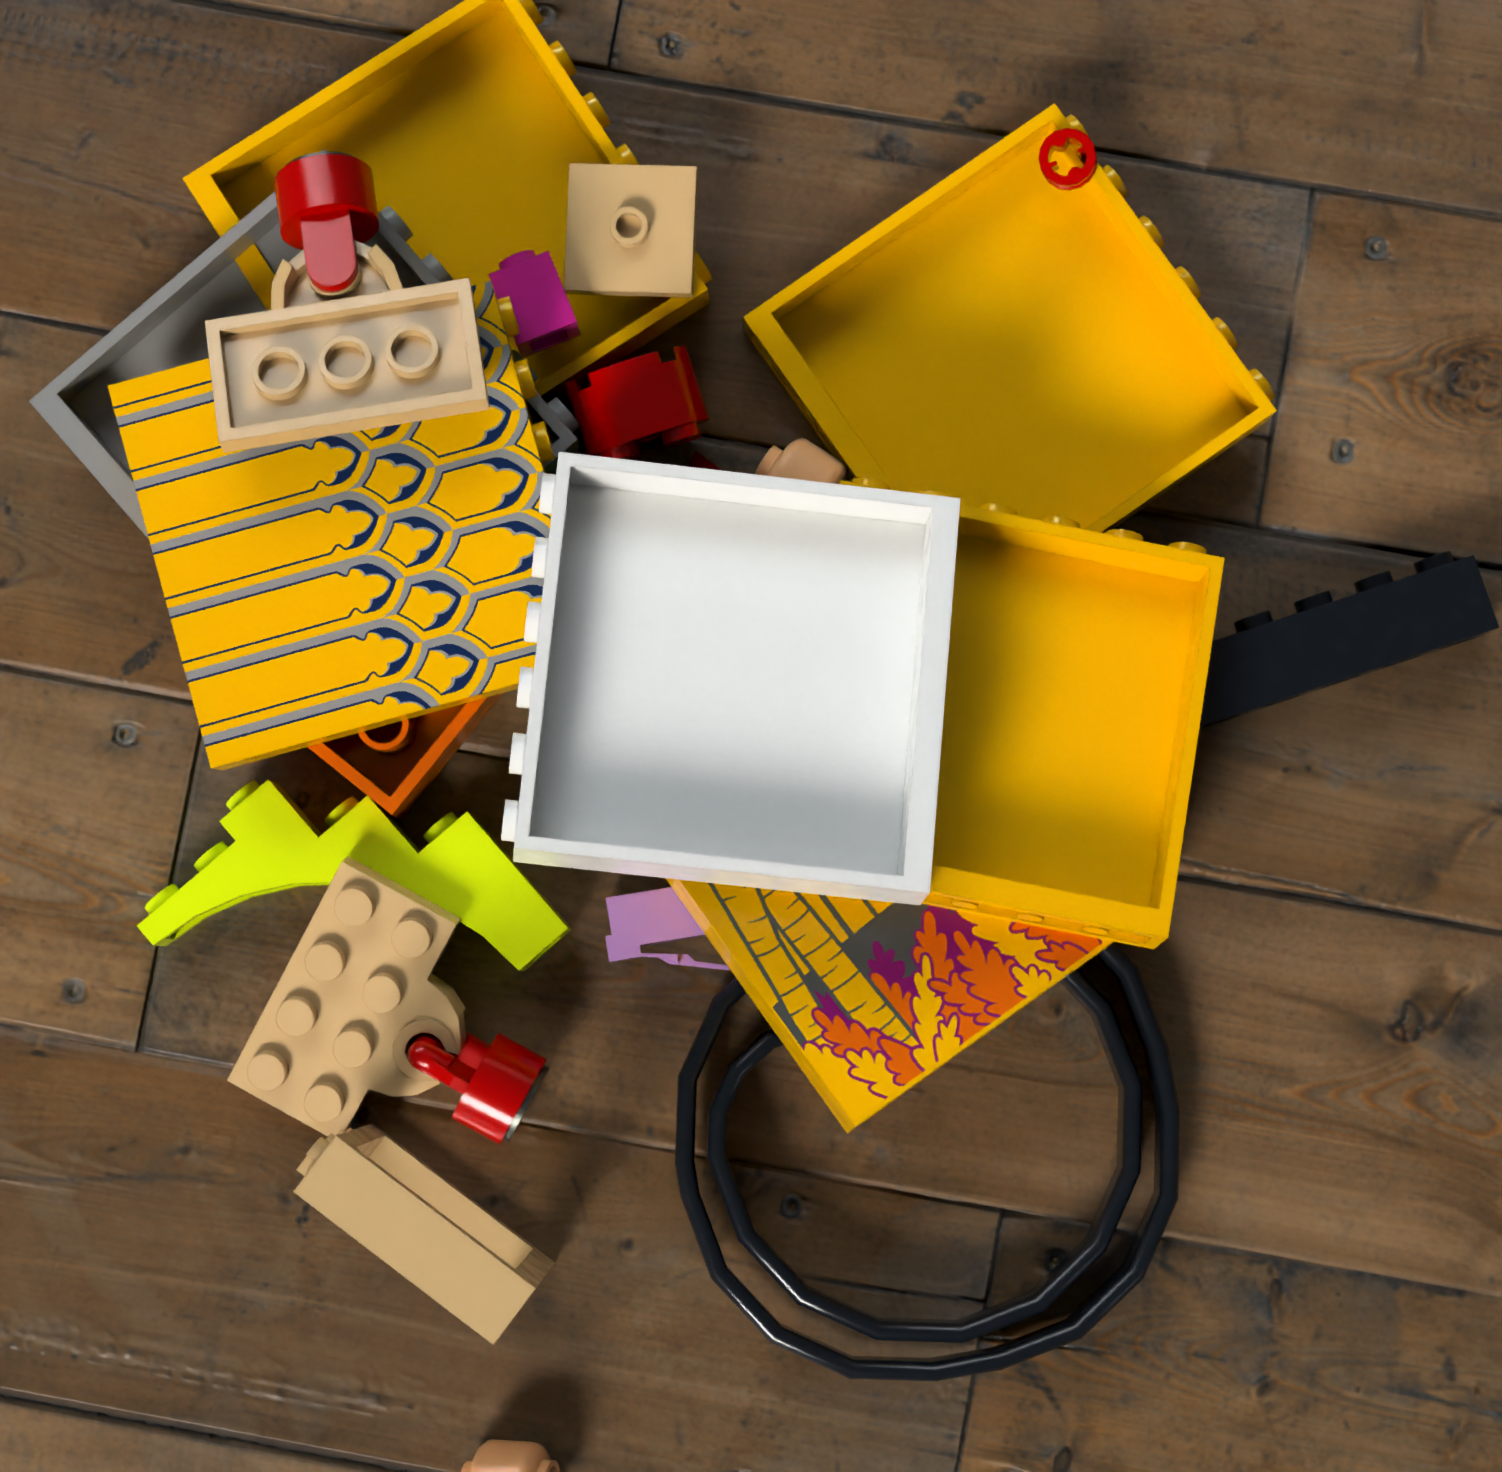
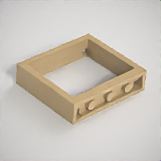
(422, 1227)

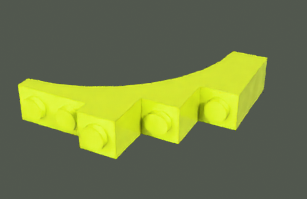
(284, 850)

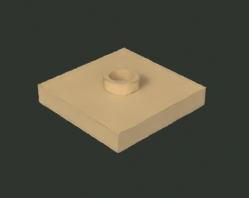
(631, 230)

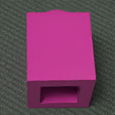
(537, 300)

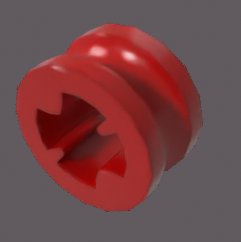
(1059, 142)

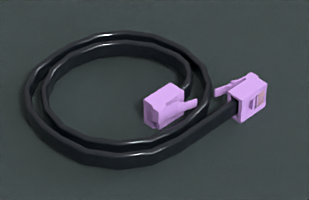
(660, 918)

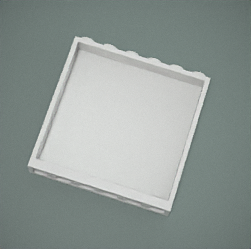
(735, 680)

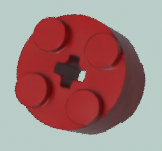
(639, 404)

